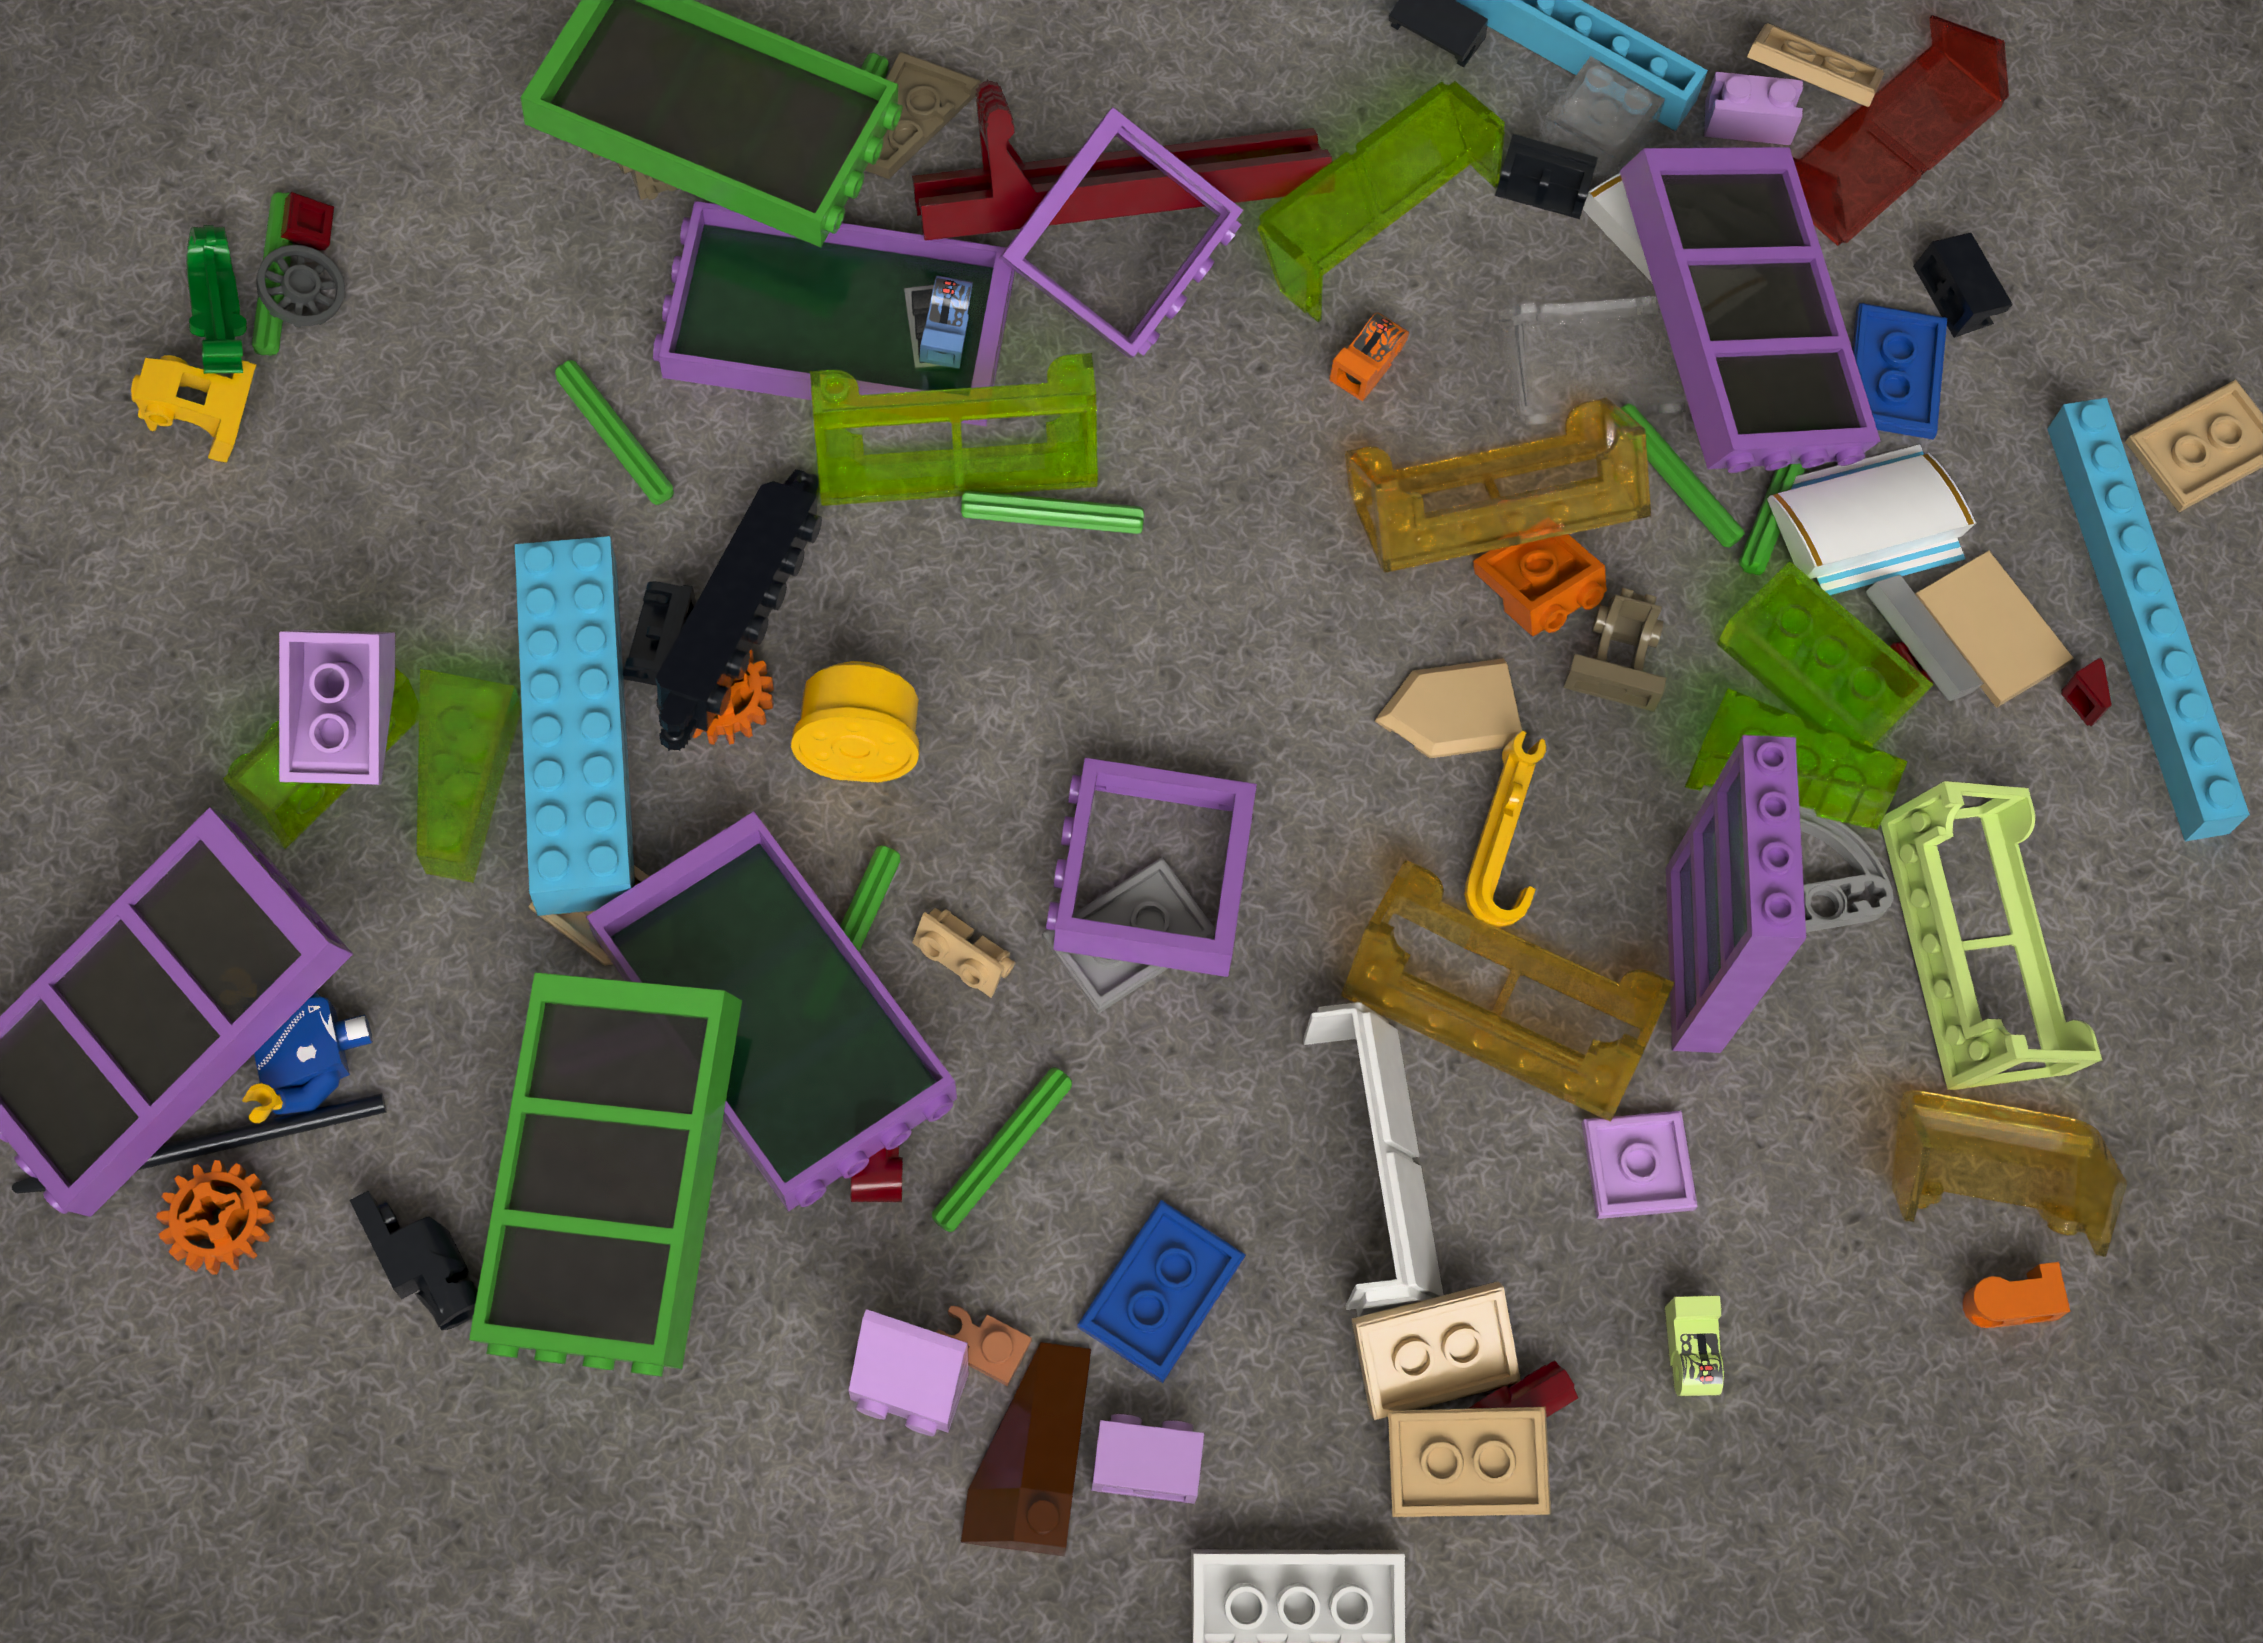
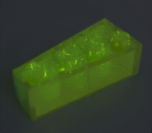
(461, 765)
(1835, 773)

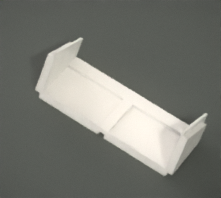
(1394, 1147)

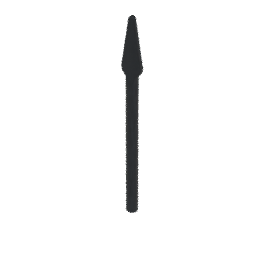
(249, 1134)

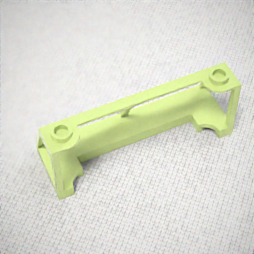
(1967, 1047)

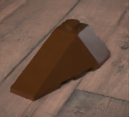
(1030, 1467)

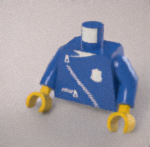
(305, 1059)

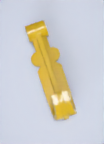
(1498, 835)

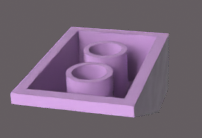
(334, 705)
(908, 1373)

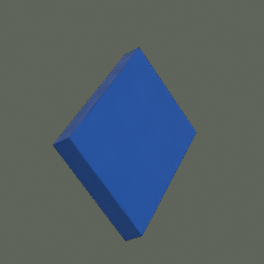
(1901, 367)
(1161, 1291)

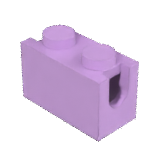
(1753, 108)
(1148, 1459)

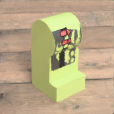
(1695, 1345)

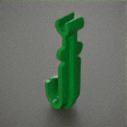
(214, 300)

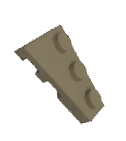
(928, 101)

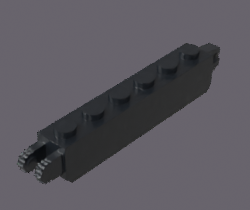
(736, 607)

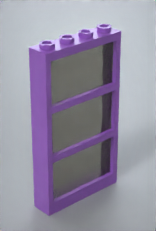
(1749, 307)
(155, 1011)

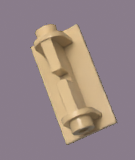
(945, 940)

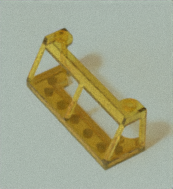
(1412, 538)
(1588, 1081)

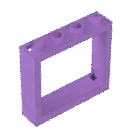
(1193, 267)
(1141, 944)

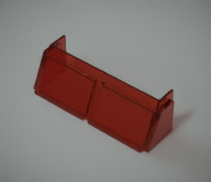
(1904, 129)

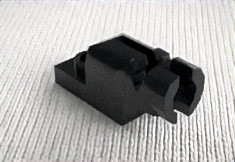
(419, 1259)

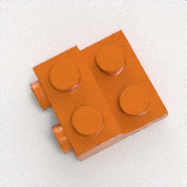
(1543, 581)

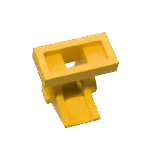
(221, 413)

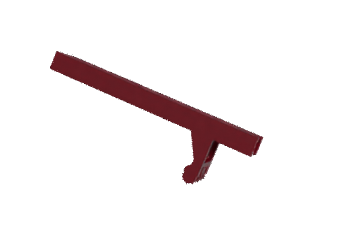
(1117, 185)

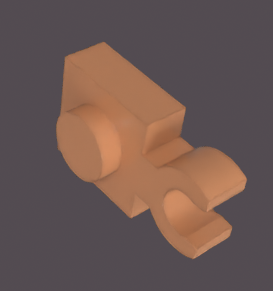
(992, 1347)

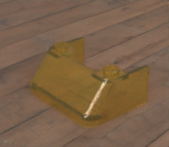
(2009, 1159)

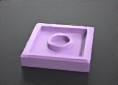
(1639, 1165)

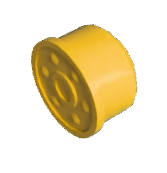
(857, 723)

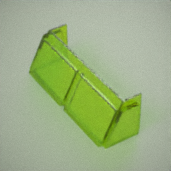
(1376, 186)

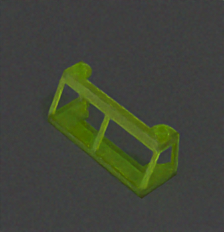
(1061, 463)

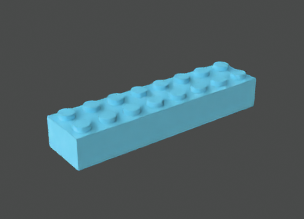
(573, 725)

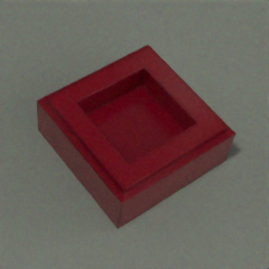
(307, 221)

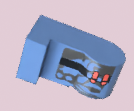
(946, 322)

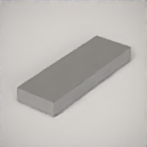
(1924, 637)

